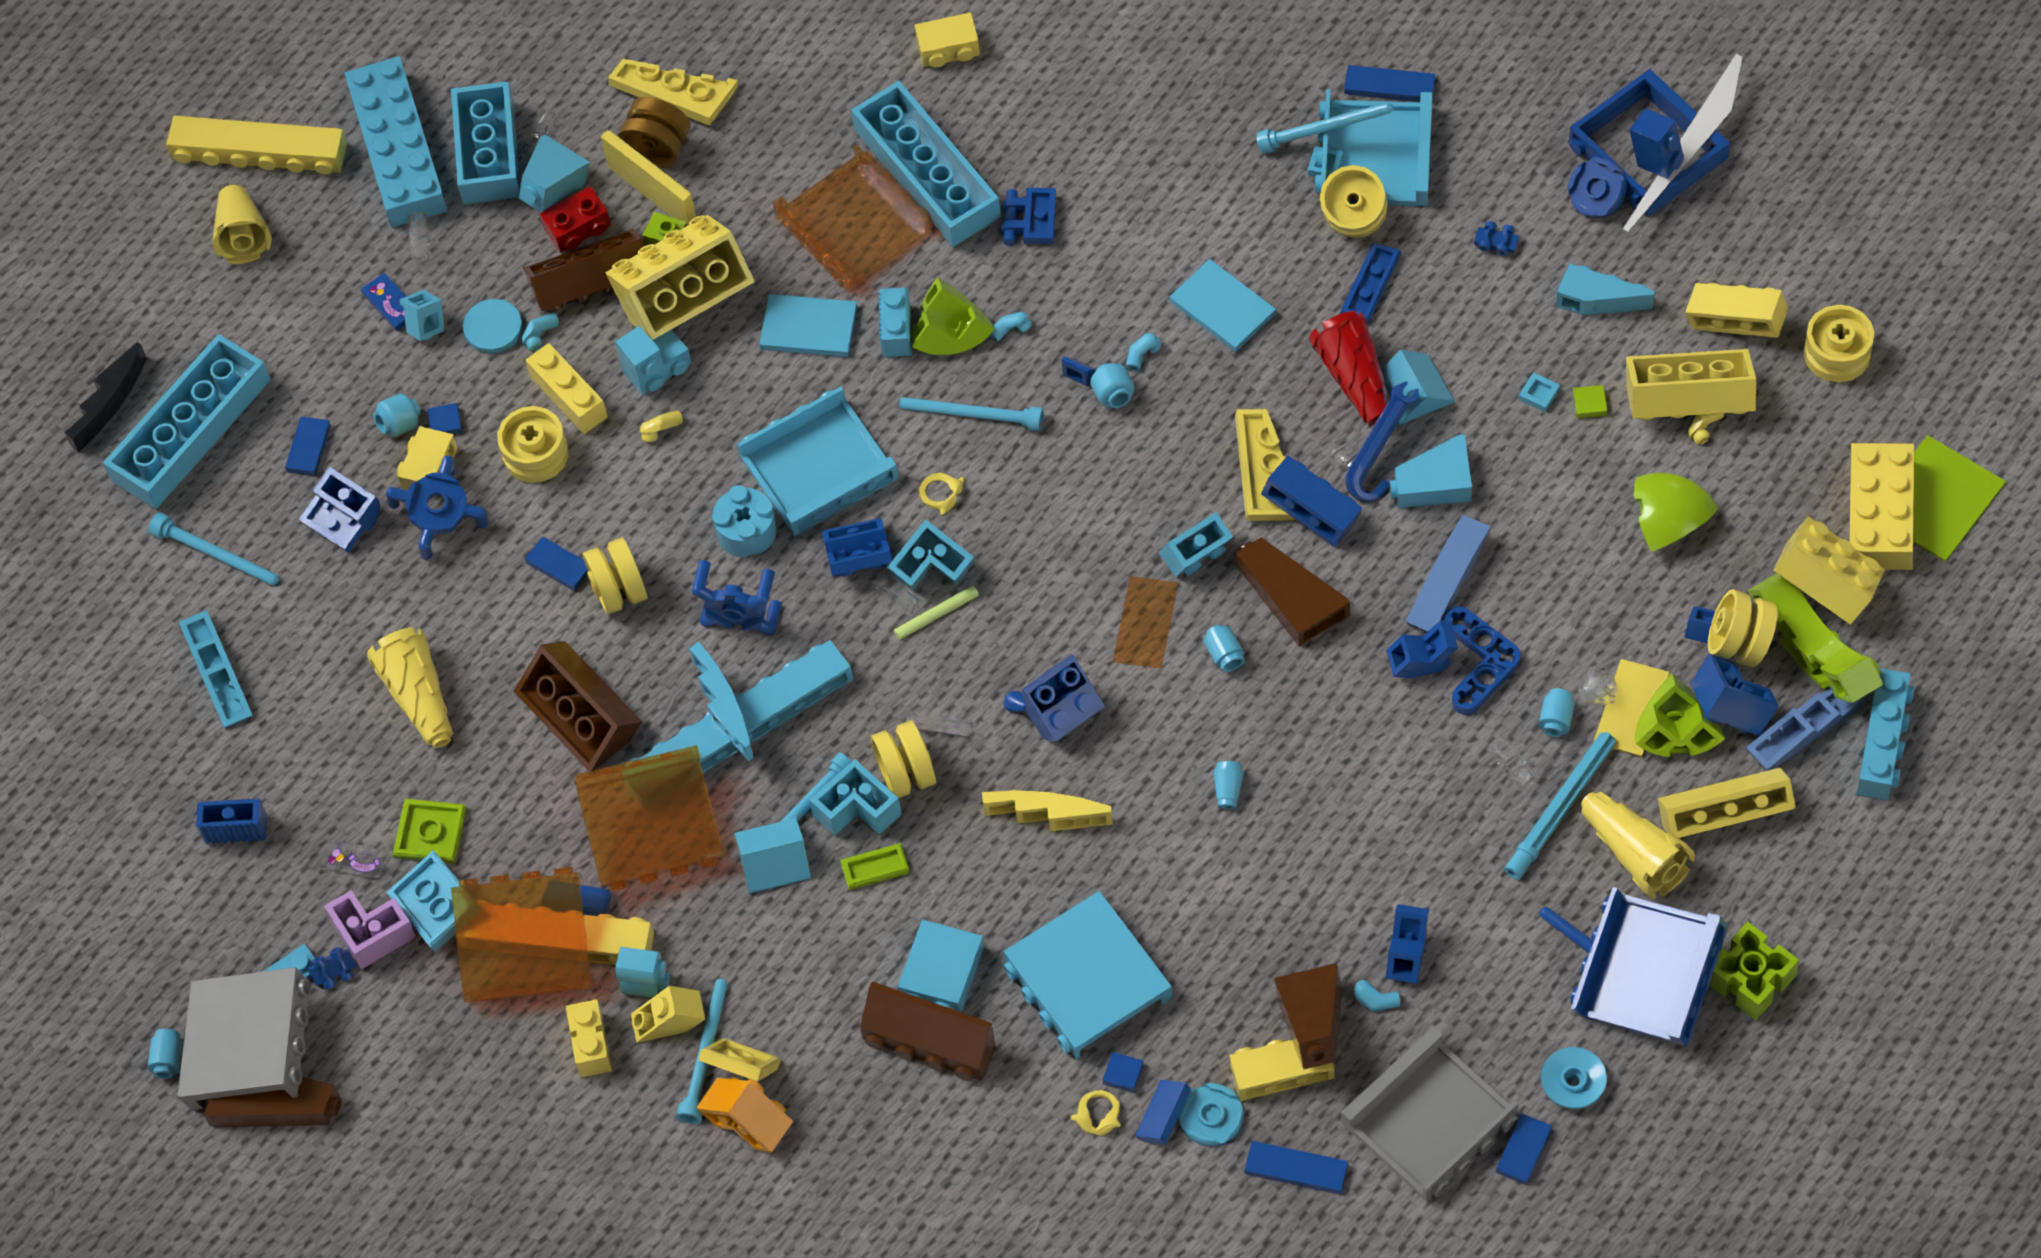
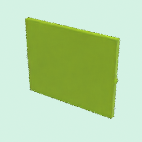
(1948, 496)

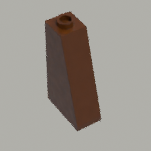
(1290, 591)
(1312, 1012)
(311, 1107)

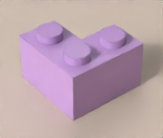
(372, 933)

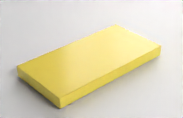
(647, 178)

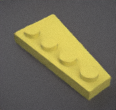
(695, 96)
(1258, 460)

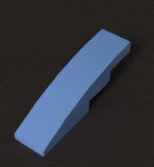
(1448, 573)
(1800, 728)

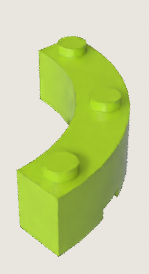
(1816, 647)

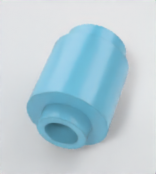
(1224, 648)
(1556, 712)
(165, 1053)

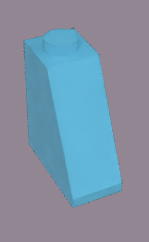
(552, 174)
(1434, 476)

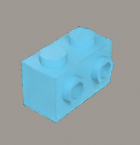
(1195, 545)

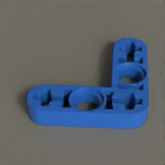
(1490, 664)

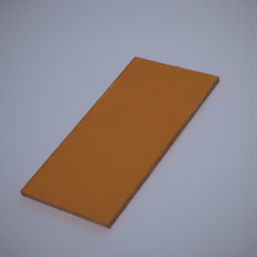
(1145, 622)

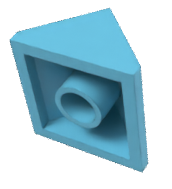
(1420, 374)
(773, 855)

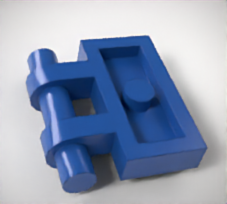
(1039, 216)

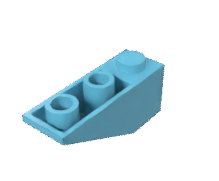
(1597, 293)

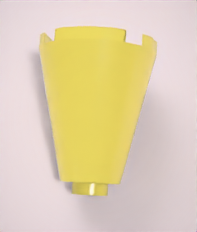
(239, 227)

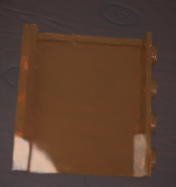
(854, 220)
(649, 818)
(521, 935)

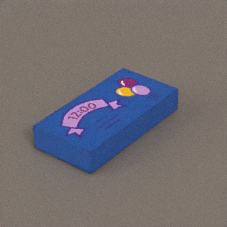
(386, 300)

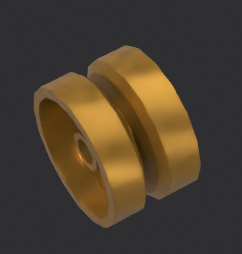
(655, 130)

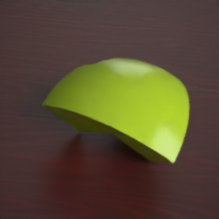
(949, 322)
(1670, 507)
(1676, 722)

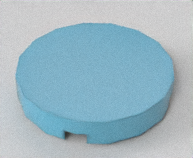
(492, 326)
(1209, 1124)

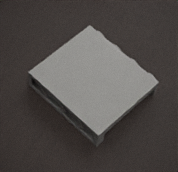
(244, 1035)
(1428, 1116)

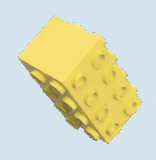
(680, 276)

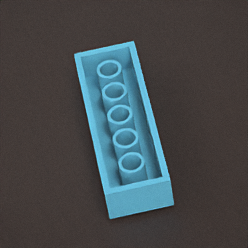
(395, 140)
(926, 163)
(187, 421)

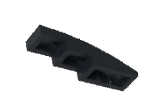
(112, 389)

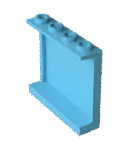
(1388, 145)
(816, 461)
(1085, 973)

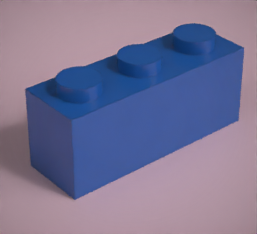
(1311, 500)

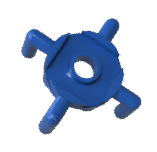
(441, 520)
(735, 607)

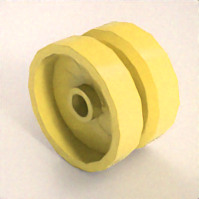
(1358, 218)
(1838, 343)
(532, 444)
(613, 576)
(1742, 628)
(906, 758)

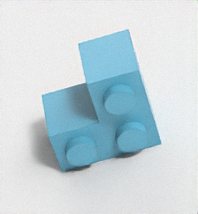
(651, 361)
(930, 549)
(855, 794)

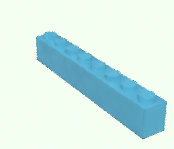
(767, 704)

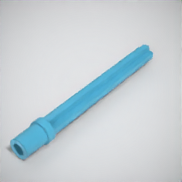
(1528, 849)

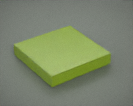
(429, 827)

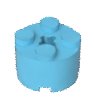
(744, 521)

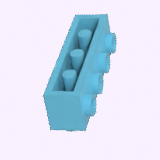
(1883, 735)

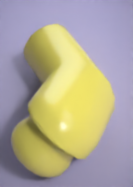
(664, 421)
(1698, 426)

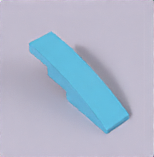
(215, 669)
(723, 707)

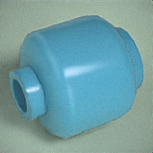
(1112, 385)
(397, 415)

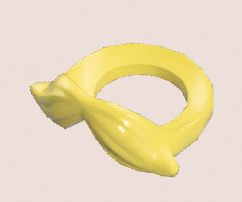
(954, 484)
(1106, 1124)

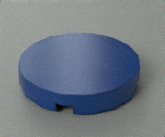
(1597, 187)

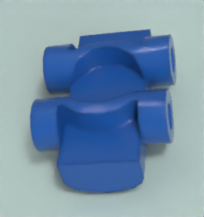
(1498, 241)
(327, 968)

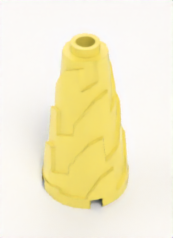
(413, 682)
(1645, 851)

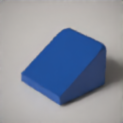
(1077, 370)
(1699, 624)

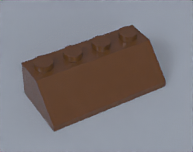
(580, 271)
(576, 704)
(927, 1032)

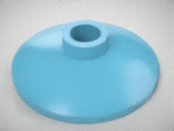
(1578, 1064)

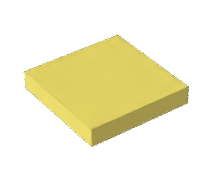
(739, 1059)

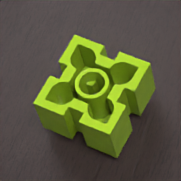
(1755, 989)

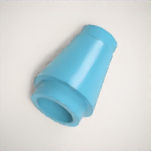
(1228, 782)

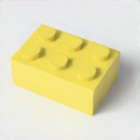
(1829, 570)

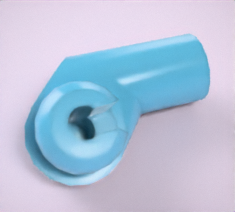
(1008, 322)
(532, 334)
(1139, 348)
(1373, 999)

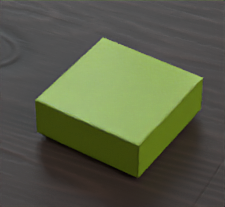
(1589, 401)

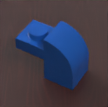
(1423, 655)
(1407, 943)

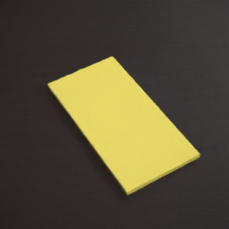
(1635, 688)

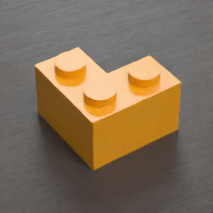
(747, 1111)

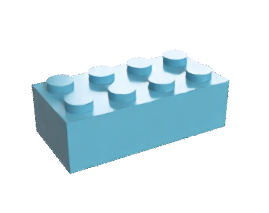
(485, 142)

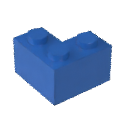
(1732, 699)

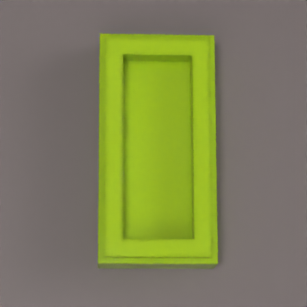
(874, 866)

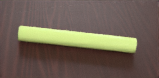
(936, 612)

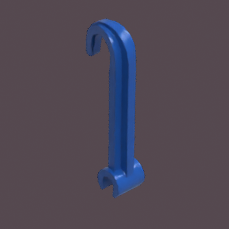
(1375, 442)

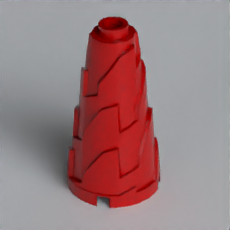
(1353, 362)

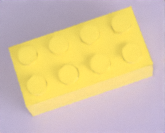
(1690, 384)
(1883, 503)

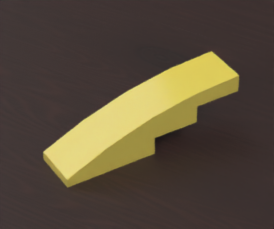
(1061, 810)

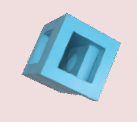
(423, 315)

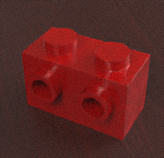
(575, 220)

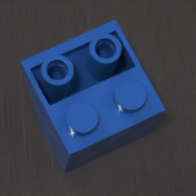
(1061, 699)

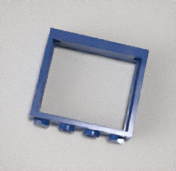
(1674, 107)

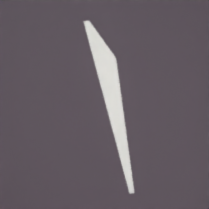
(1708, 118)

